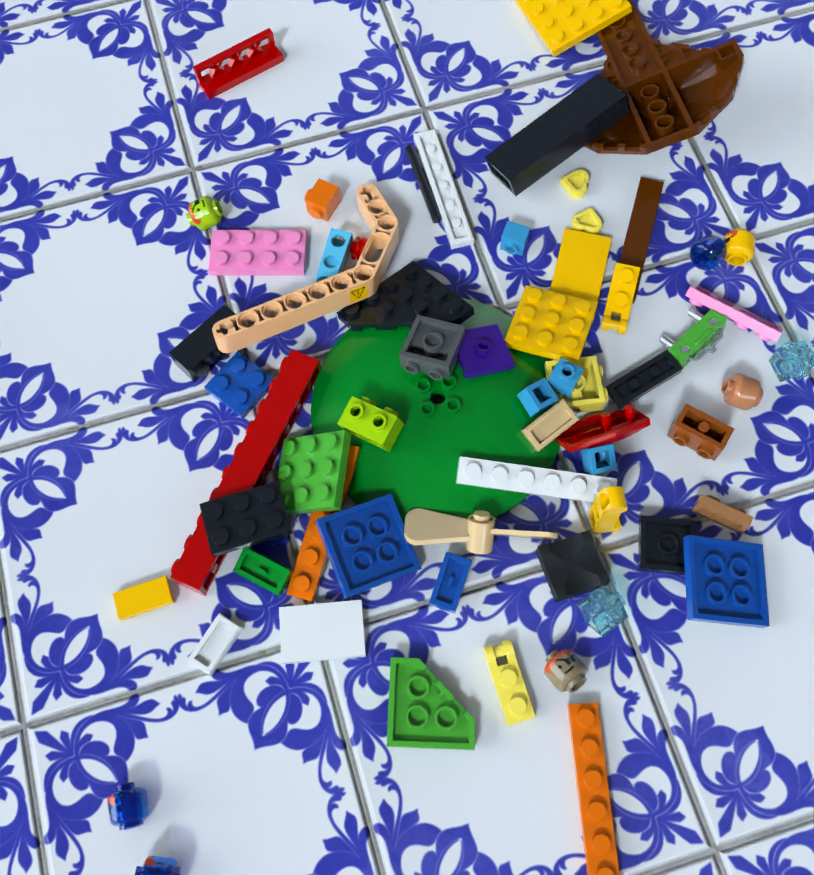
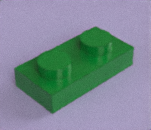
(263, 571)

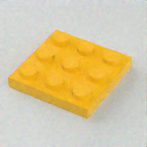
(551, 324)

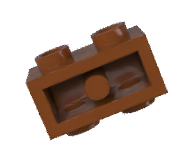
(700, 432)

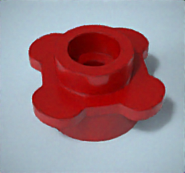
(357, 247)

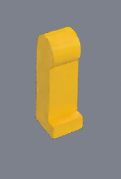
(607, 509)

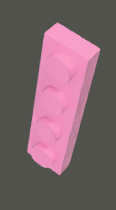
(742, 318)

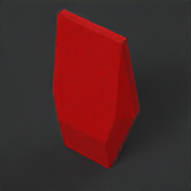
(603, 428)

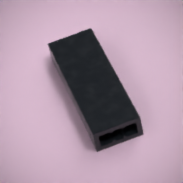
(557, 134)

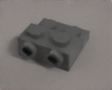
(432, 347)

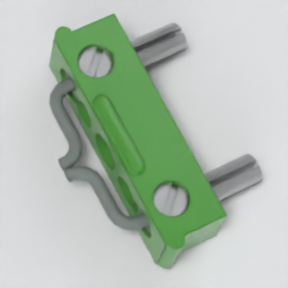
(697, 338)

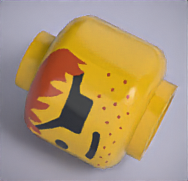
(739, 246)

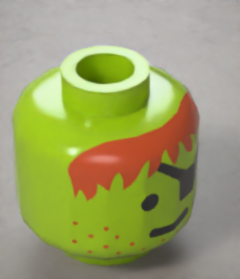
(204, 213)

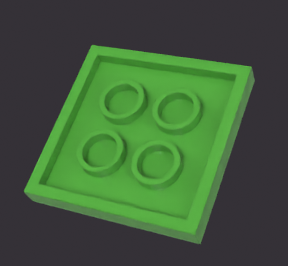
(314, 471)

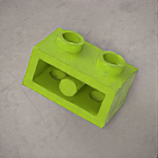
(371, 423)

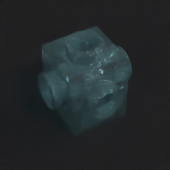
(792, 361)
(603, 610)

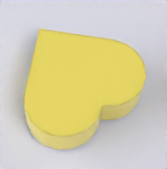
(575, 183)
(587, 222)

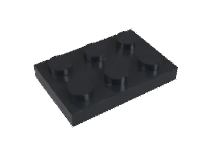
(245, 518)

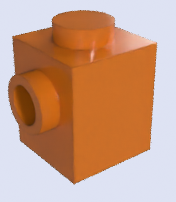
(322, 200)

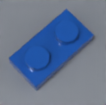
(450, 582)

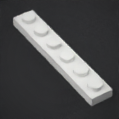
(531, 479)

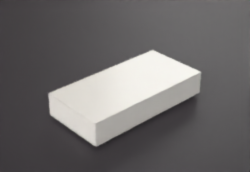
(215, 644)

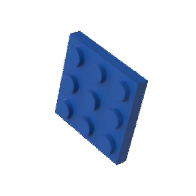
(367, 545)
(725, 582)

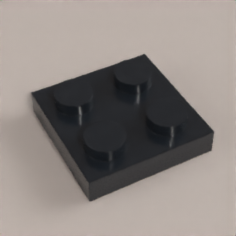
(662, 544)

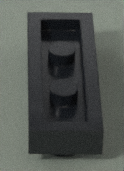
(643, 379)

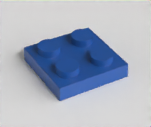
(239, 385)

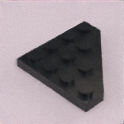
(402, 298)

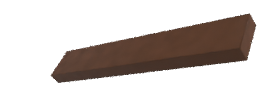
(641, 225)

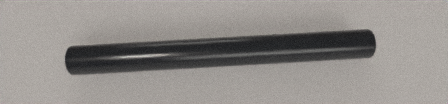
(423, 185)

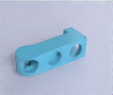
(335, 254)

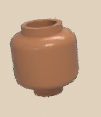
(742, 391)

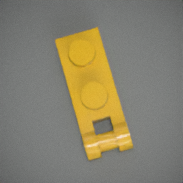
(620, 297)

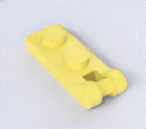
(509, 683)

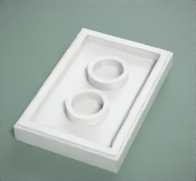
(322, 632)

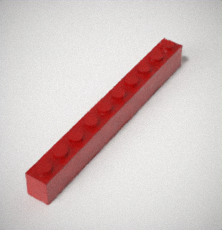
(251, 461)

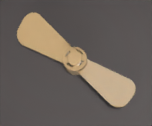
(478, 531)

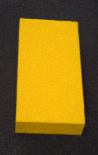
(143, 598)

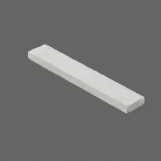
(443, 189)

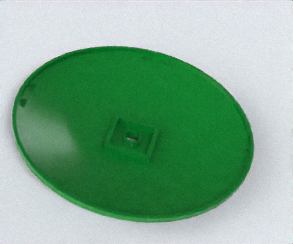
(475, 421)

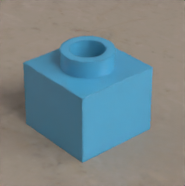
(514, 238)
(565, 377)
(537, 397)
(604, 461)

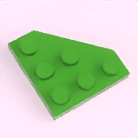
(425, 711)

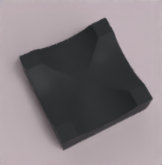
(572, 566)

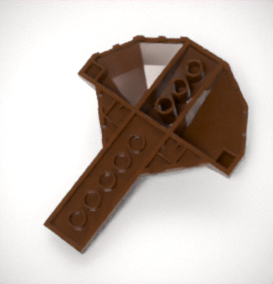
(668, 87)

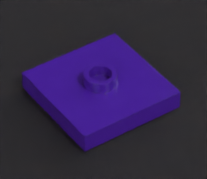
(484, 352)

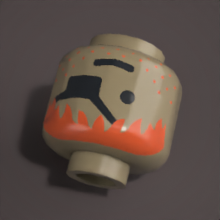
(565, 670)

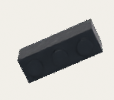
(199, 349)

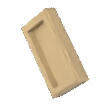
(550, 425)

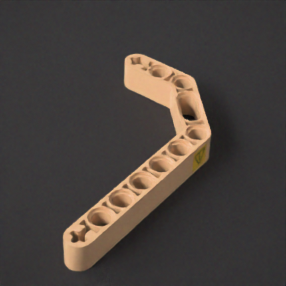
(325, 295)

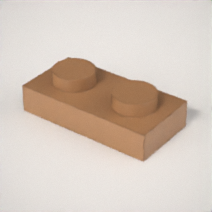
(727, 516)

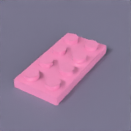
(258, 253)

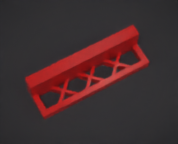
(239, 67)

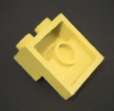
(589, 392)

